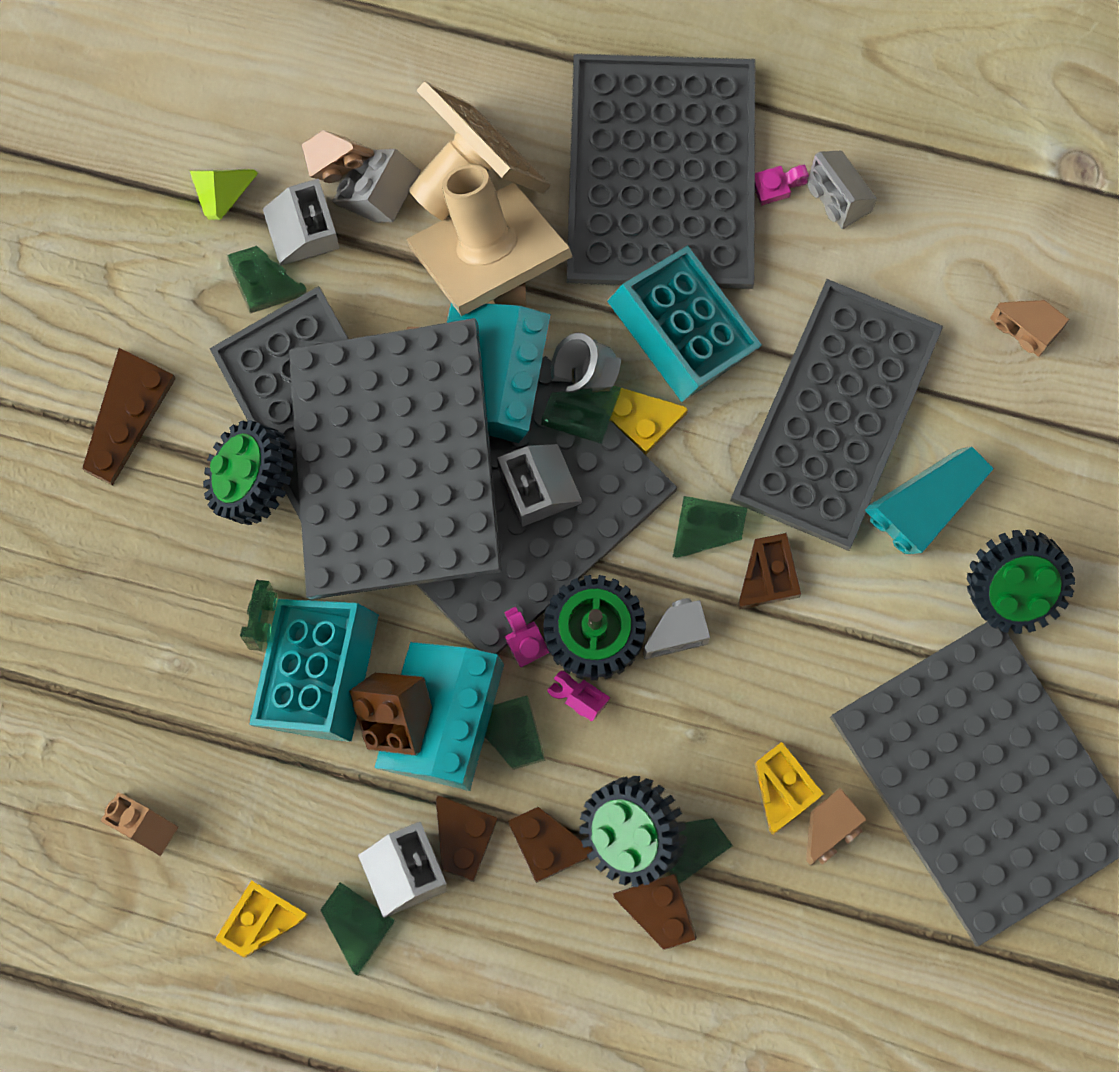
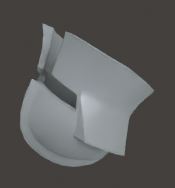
(592, 362)

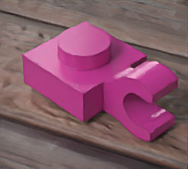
(775, 185)
(525, 639)
(581, 697)

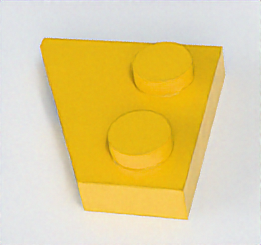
(645, 418)
(784, 787)
(258, 920)

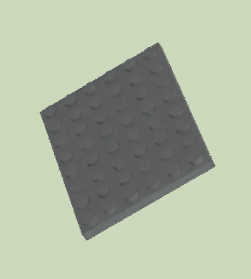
(661, 166)
(394, 460)
(617, 494)
(985, 780)

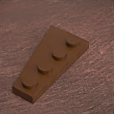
(126, 410)

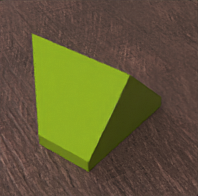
(220, 189)

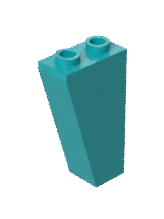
(928, 501)

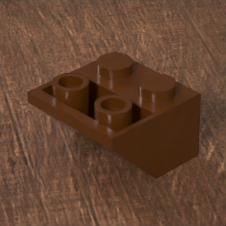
(392, 712)

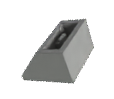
(377, 186)
(840, 188)
(300, 223)
(538, 482)
(402, 870)

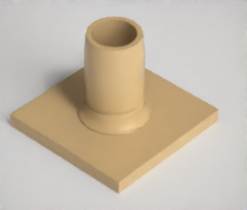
(473, 144)
(487, 242)

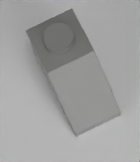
(678, 630)

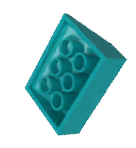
(683, 322)
(511, 363)
(311, 665)
(462, 695)

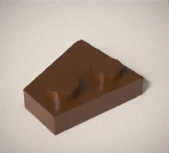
(769, 573)
(462, 837)
(546, 844)
(659, 911)

